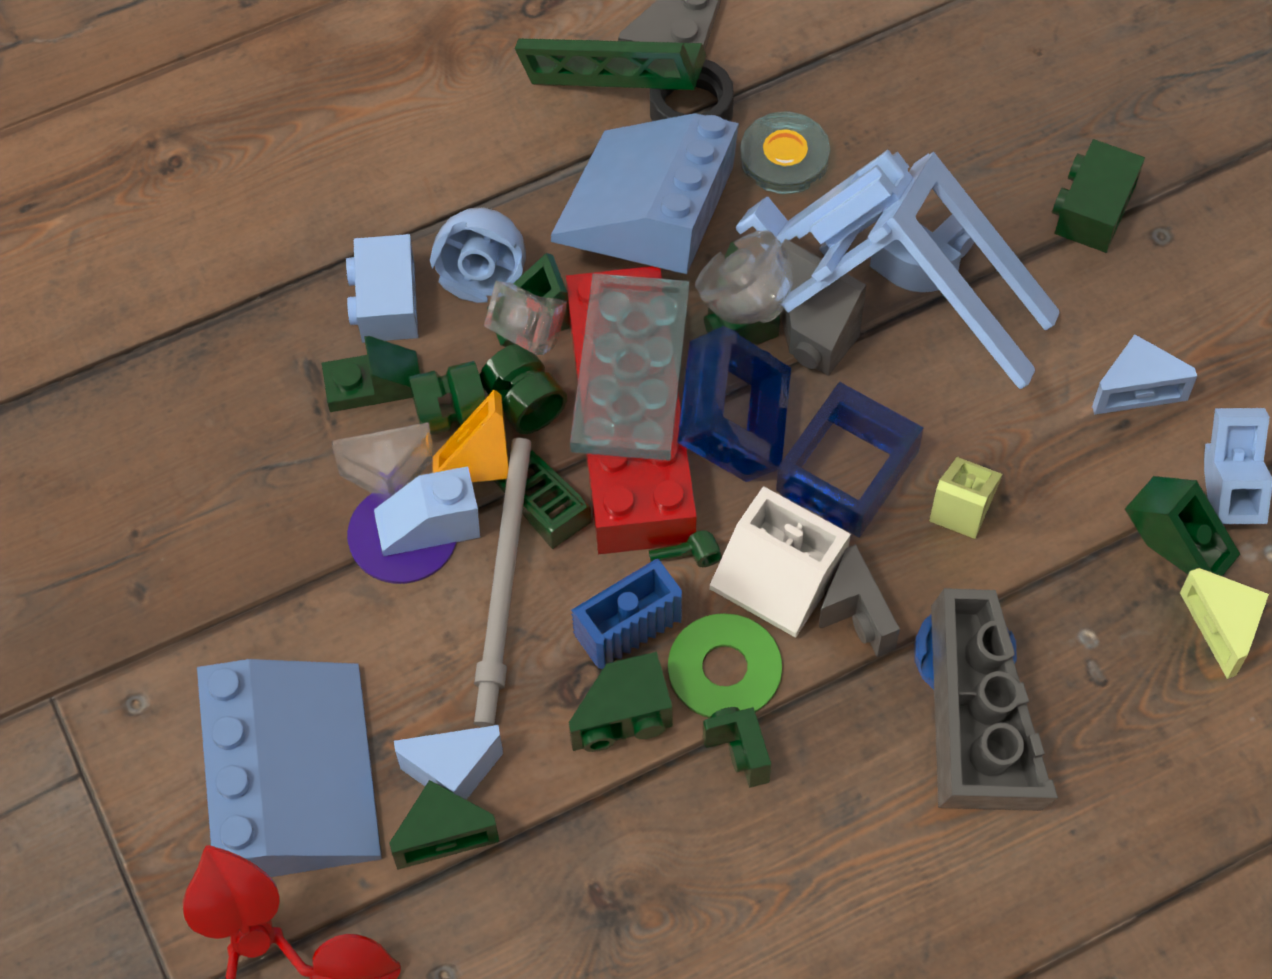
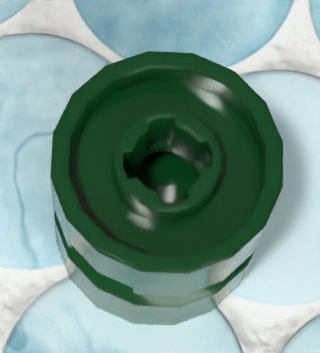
(464, 389)
(528, 392)

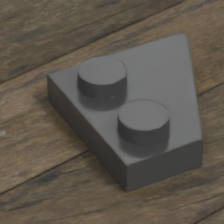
(674, 22)

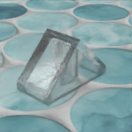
(385, 459)

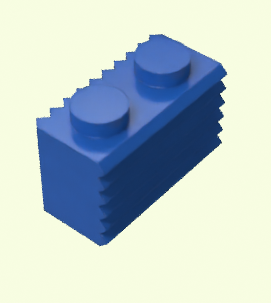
(628, 613)

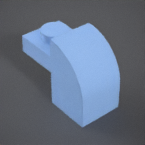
(902, 269)
(1235, 466)

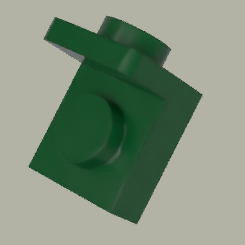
(745, 742)

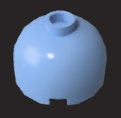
(477, 251)

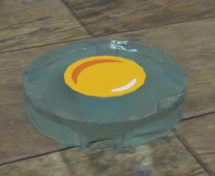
(785, 152)

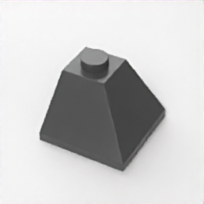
(828, 322)

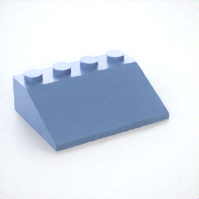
(651, 190)
(288, 764)

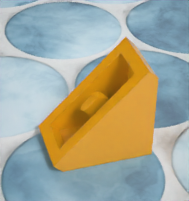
(478, 444)

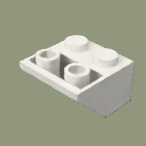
(780, 561)

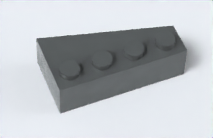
(981, 711)

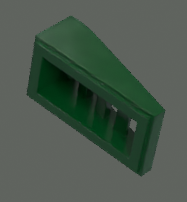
(566, 523)

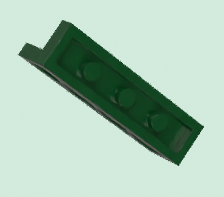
(612, 63)

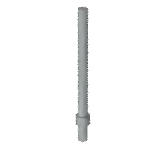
(490, 672)

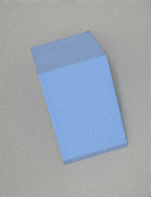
(1143, 378)
(452, 758)

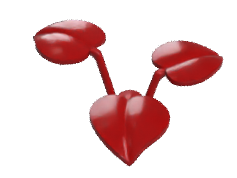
(238, 902)

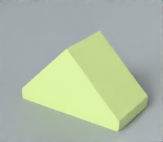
(964, 497)
(1225, 615)

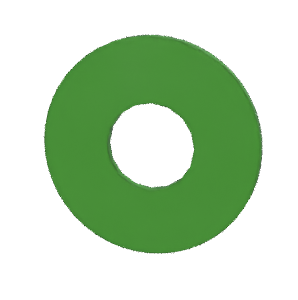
(717, 631)

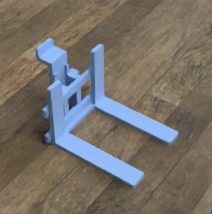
(893, 197)

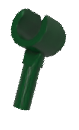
(700, 544)

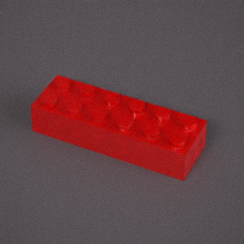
(632, 498)

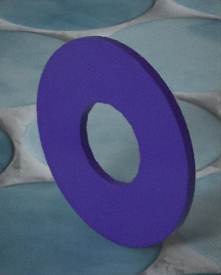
(395, 568)

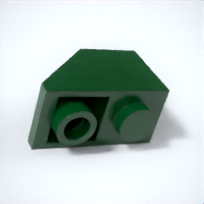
(623, 703)

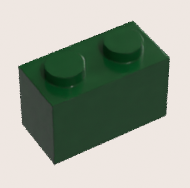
(1098, 194)

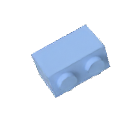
(383, 287)

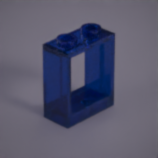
(702, 423)
(872, 424)

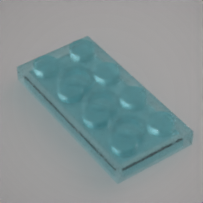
(630, 367)

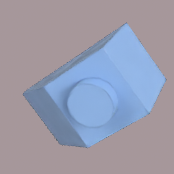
(429, 513)

